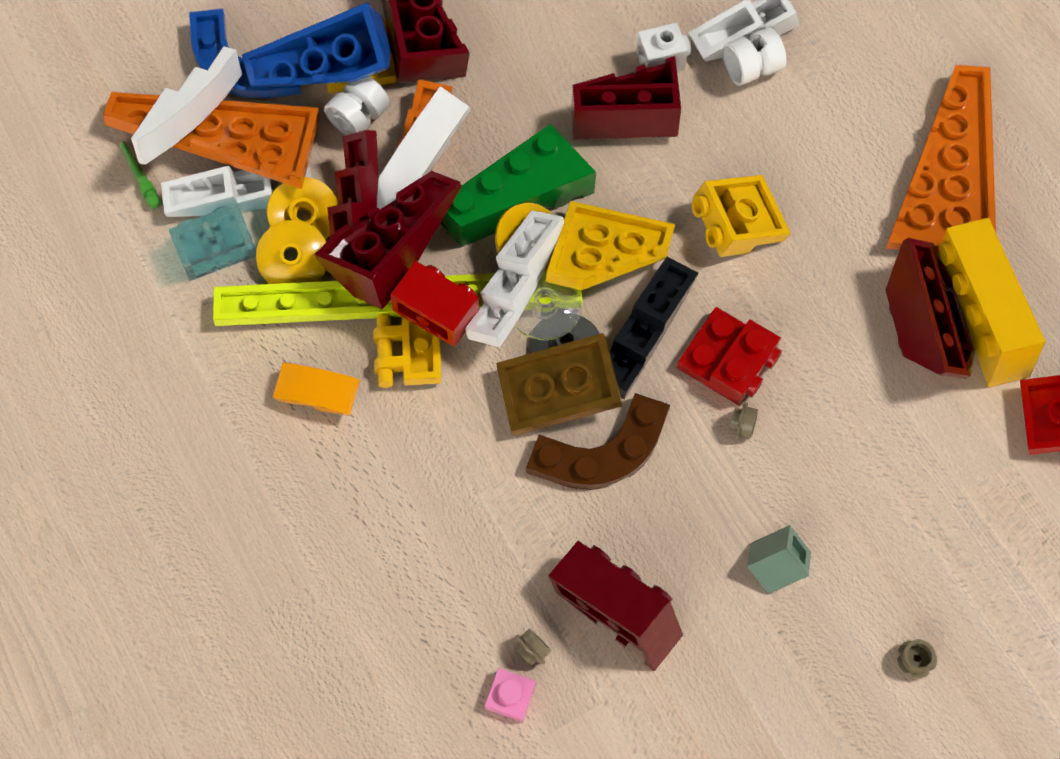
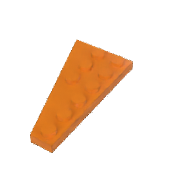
(244, 135)
(956, 165)

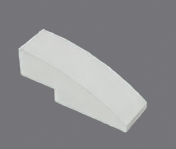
(741, 22)

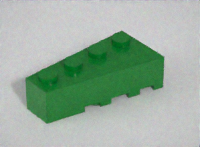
(537, 171)

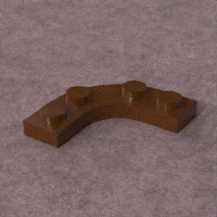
(603, 464)

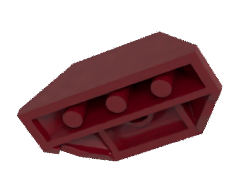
(928, 312)

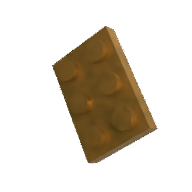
(559, 384)

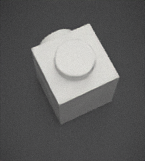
(661, 43)

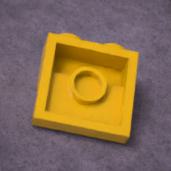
(739, 214)

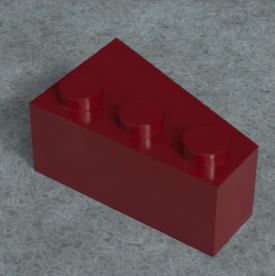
(628, 105)

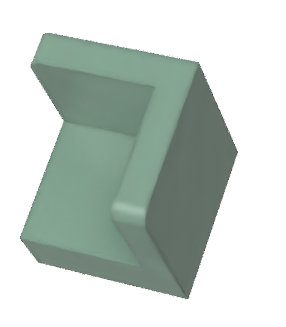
(779, 559)

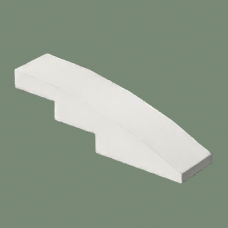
(183, 110)
(422, 145)
(216, 188)
(519, 272)

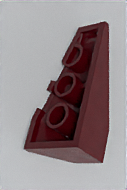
(383, 247)

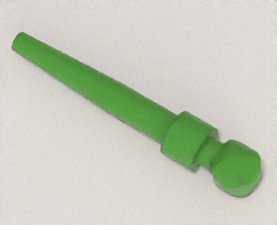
(146, 186)

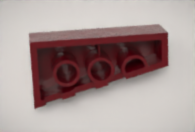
(424, 41)

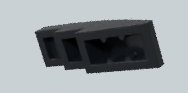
(649, 321)

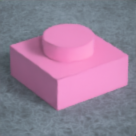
(510, 695)

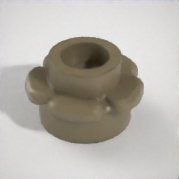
(744, 421)
(532, 647)
(927, 656)

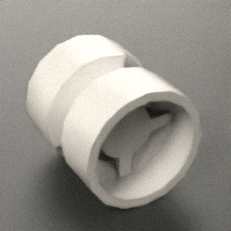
(750, 57)
(355, 107)

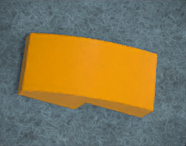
(316, 388)

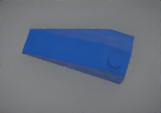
(328, 52)

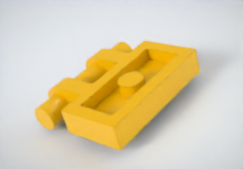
(420, 353)

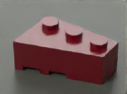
(618, 601)

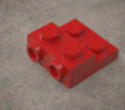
(730, 355)
(1042, 413)

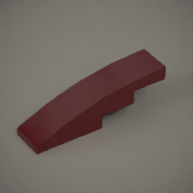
(357, 182)

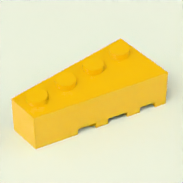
(992, 303)

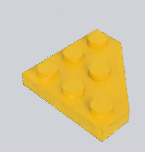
(604, 245)

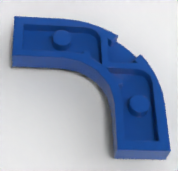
(208, 39)

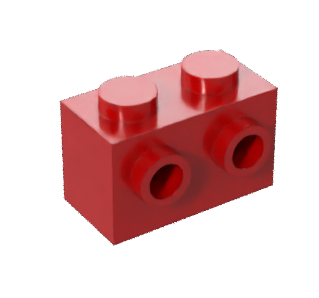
(435, 302)

